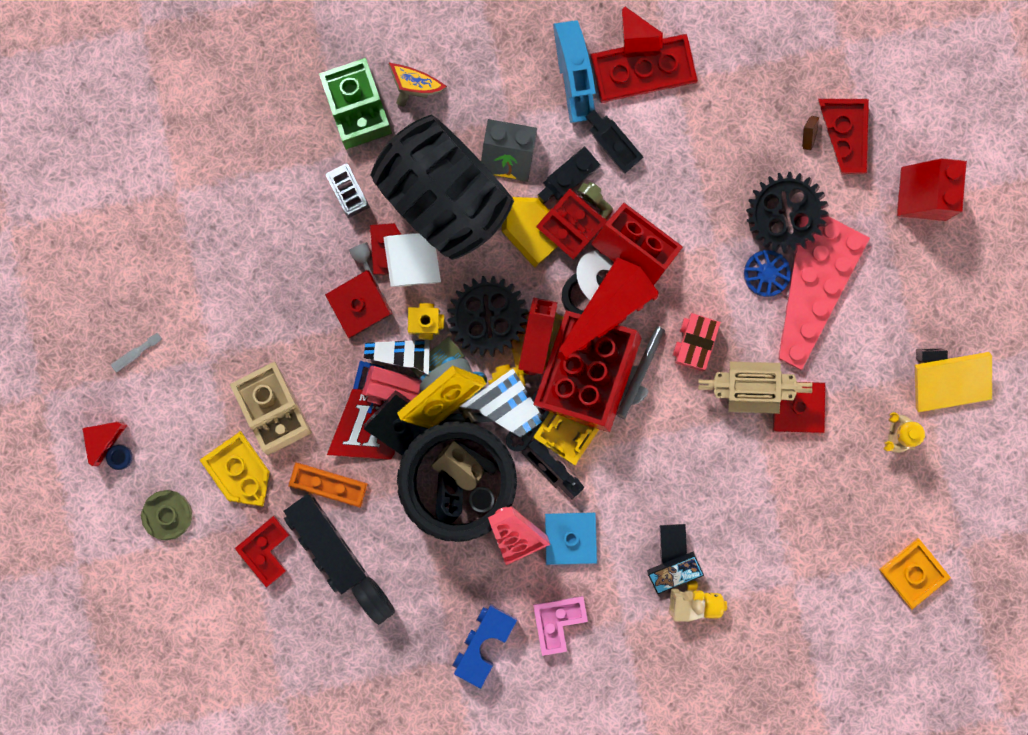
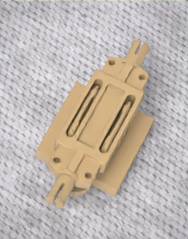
(755, 387)

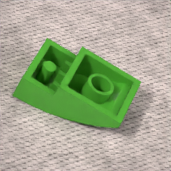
(355, 103)

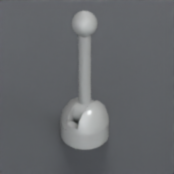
(361, 254)

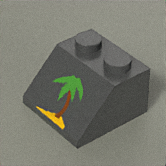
(508, 149)

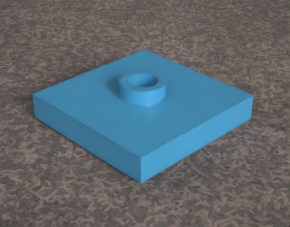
(571, 538)

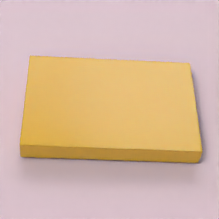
(953, 382)
(441, 397)

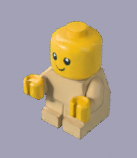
(904, 435)
(695, 604)

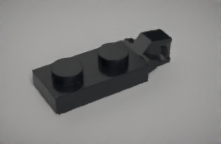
(613, 141)
(569, 175)
(552, 469)

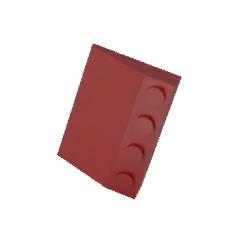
(592, 379)

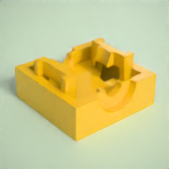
(561, 440)

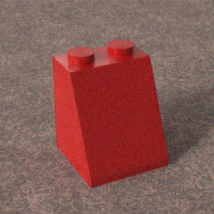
(932, 189)

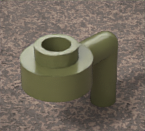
(592, 194)

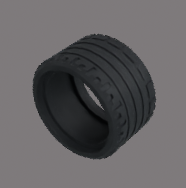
(408, 484)

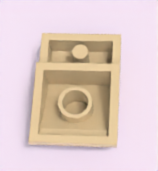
(270, 408)

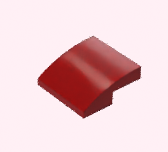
(571, 224)

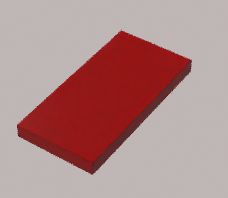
(638, 73)

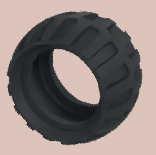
(441, 187)

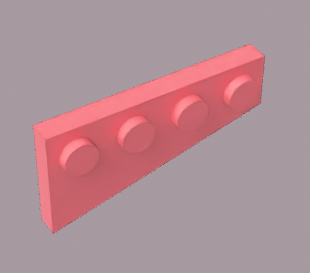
(516, 534)

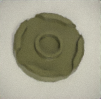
(174, 515)

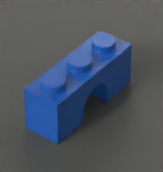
(472, 665)

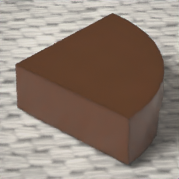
(810, 132)

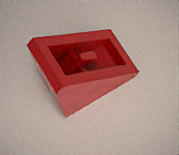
(639, 34)
(100, 439)

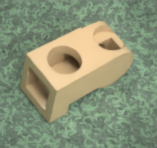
(459, 465)

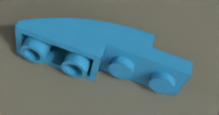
(576, 69)

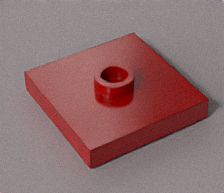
(358, 304)
(803, 413)

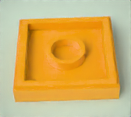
(914, 573)

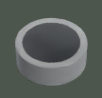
(481, 499)

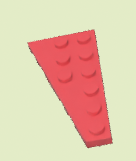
(816, 285)

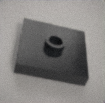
(389, 428)

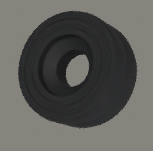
(373, 600)

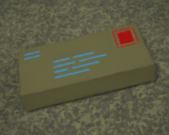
(439, 354)

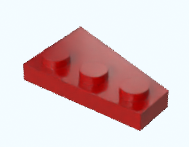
(848, 132)

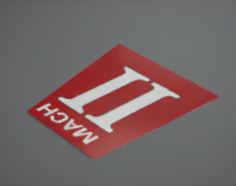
(350, 436)

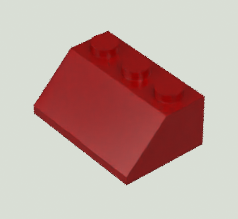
(637, 241)

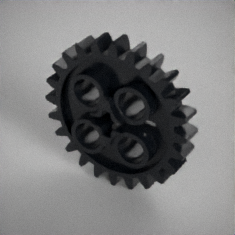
(809, 207)
(509, 313)

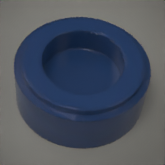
(119, 457)

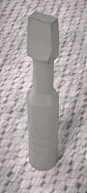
(135, 353)

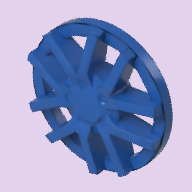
(767, 273)

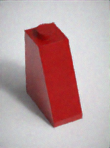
(537, 336)

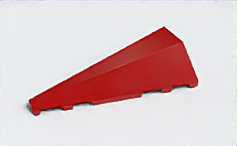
(619, 294)

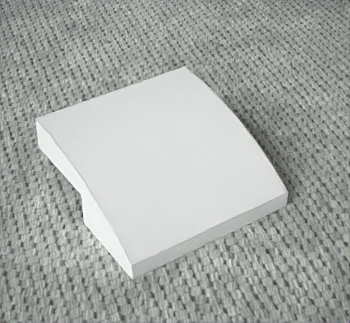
(411, 260)

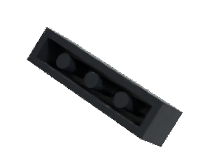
(325, 543)

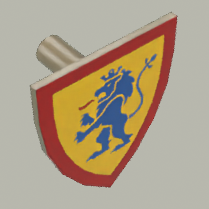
(414, 83)

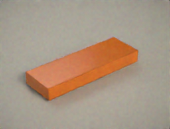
(328, 484)

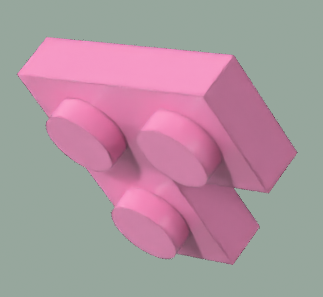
(552, 617)

